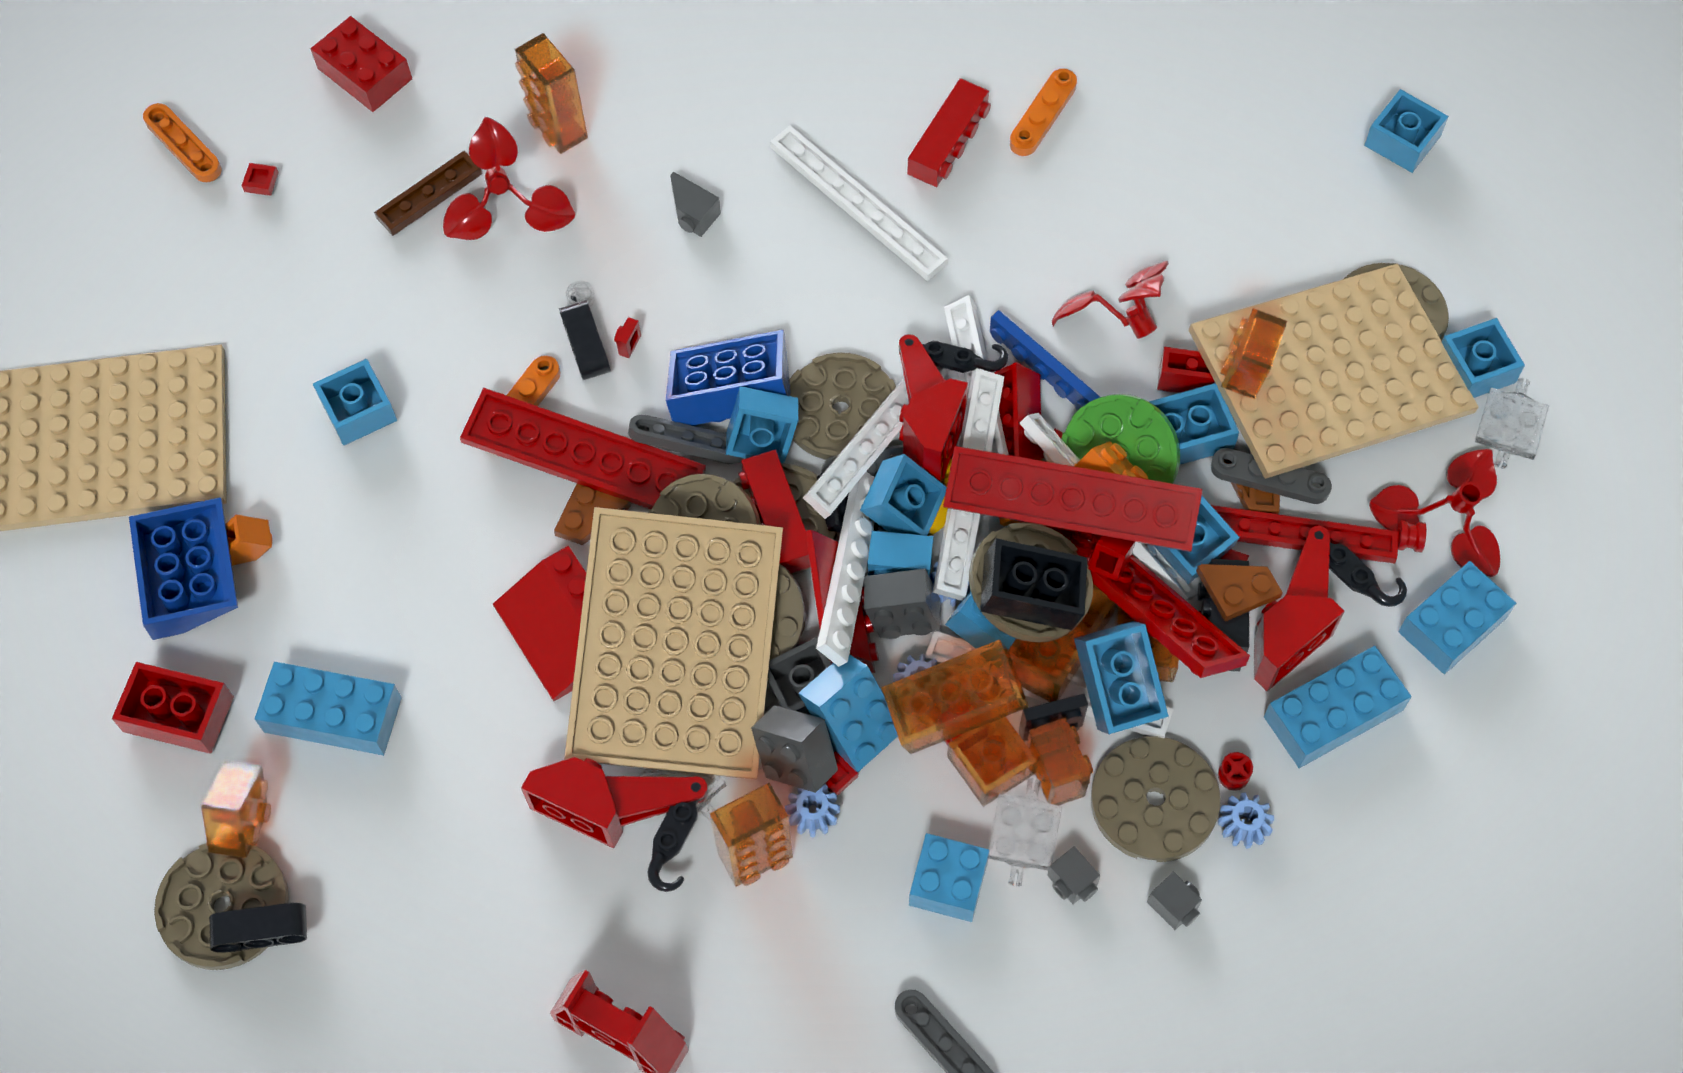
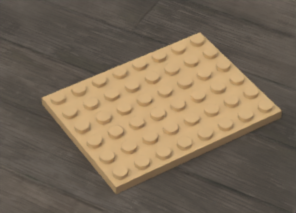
(1346, 375)
(112, 437)
(674, 643)

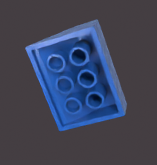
(708, 376)
(182, 567)

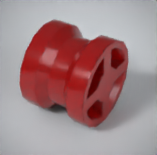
(1411, 536)
(1238, 764)

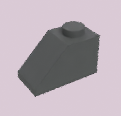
(694, 205)

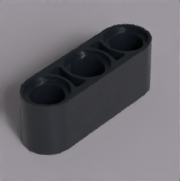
(584, 340)
(258, 927)

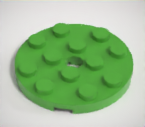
(1134, 426)

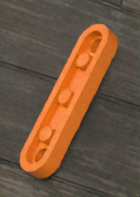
(1043, 112)
(182, 142)
(536, 383)

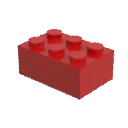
(361, 63)
(173, 707)

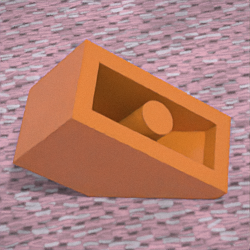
(248, 538)

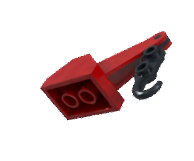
(936, 405)
(1306, 615)
(599, 806)

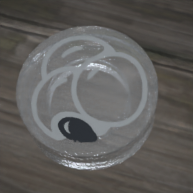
(579, 292)

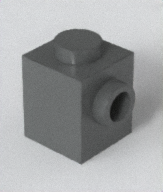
(1073, 877)
(1176, 901)

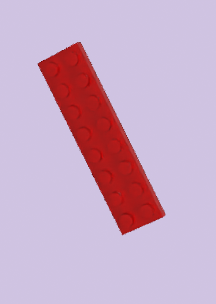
(573, 449)
(1073, 498)
(1164, 613)

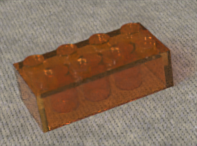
(551, 93)
(1051, 665)
(954, 697)
(752, 835)

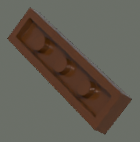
(427, 193)

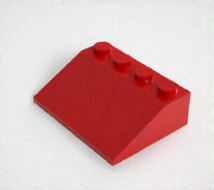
(822, 557)
(546, 618)

